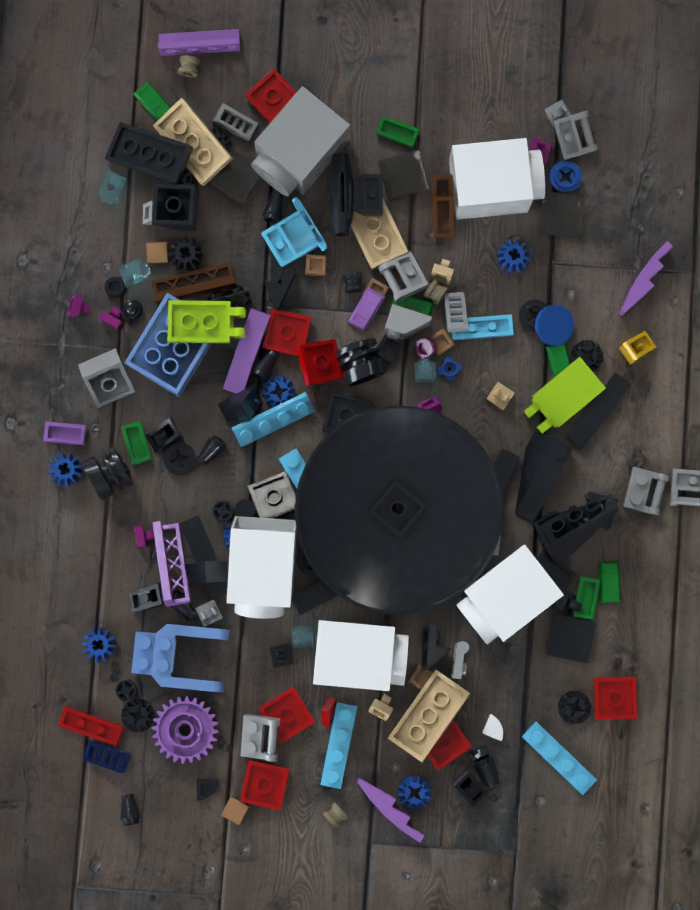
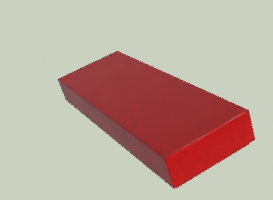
(91, 726)

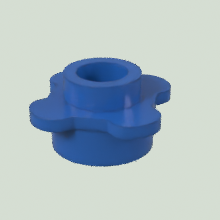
(443, 370)

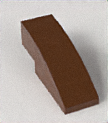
(442, 205)

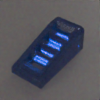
(123, 762)

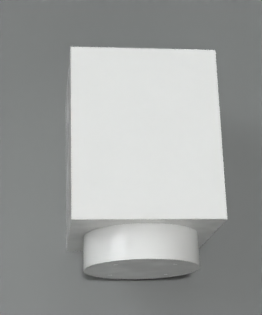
(495, 178)
(261, 566)
(509, 596)
(360, 656)

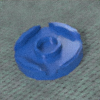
(554, 325)

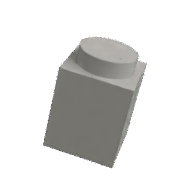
(299, 143)

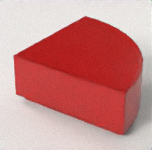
(328, 711)

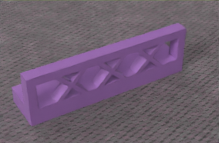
(199, 42)
(164, 569)

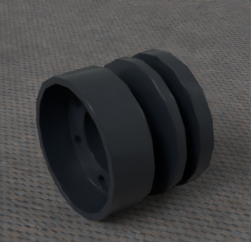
(361, 362)
(107, 473)

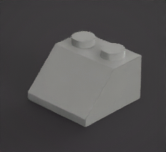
(405, 323)
(106, 378)

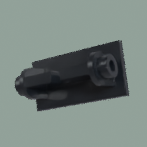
(236, 295)

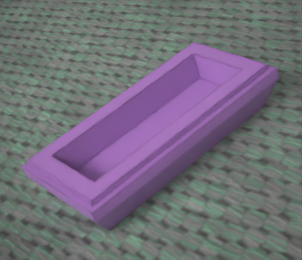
(366, 309)
(64, 433)

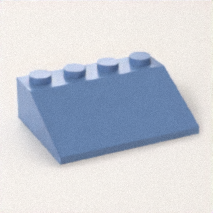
(164, 362)

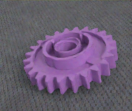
(169, 729)

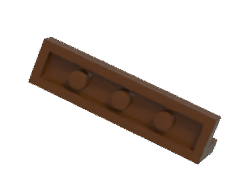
(195, 288)

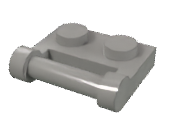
(569, 138)
(409, 273)
(684, 481)
(638, 491)
(458, 667)
(253, 737)

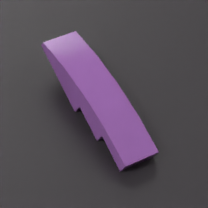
(642, 284)
(246, 351)
(384, 803)

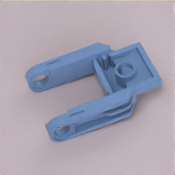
(156, 654)

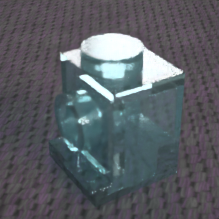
(115, 195)
(134, 272)
(424, 371)
(302, 636)

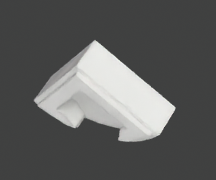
(493, 728)

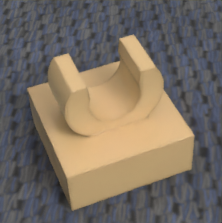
(442, 273)
(500, 396)
(381, 708)

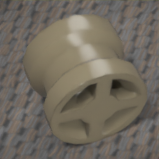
(188, 66)
(435, 292)
(335, 815)

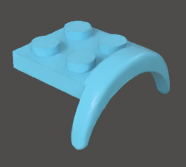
(293, 236)

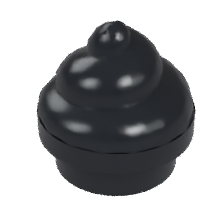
(132, 309)

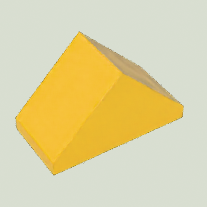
(637, 347)

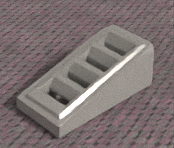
(231, 128)
(455, 311)

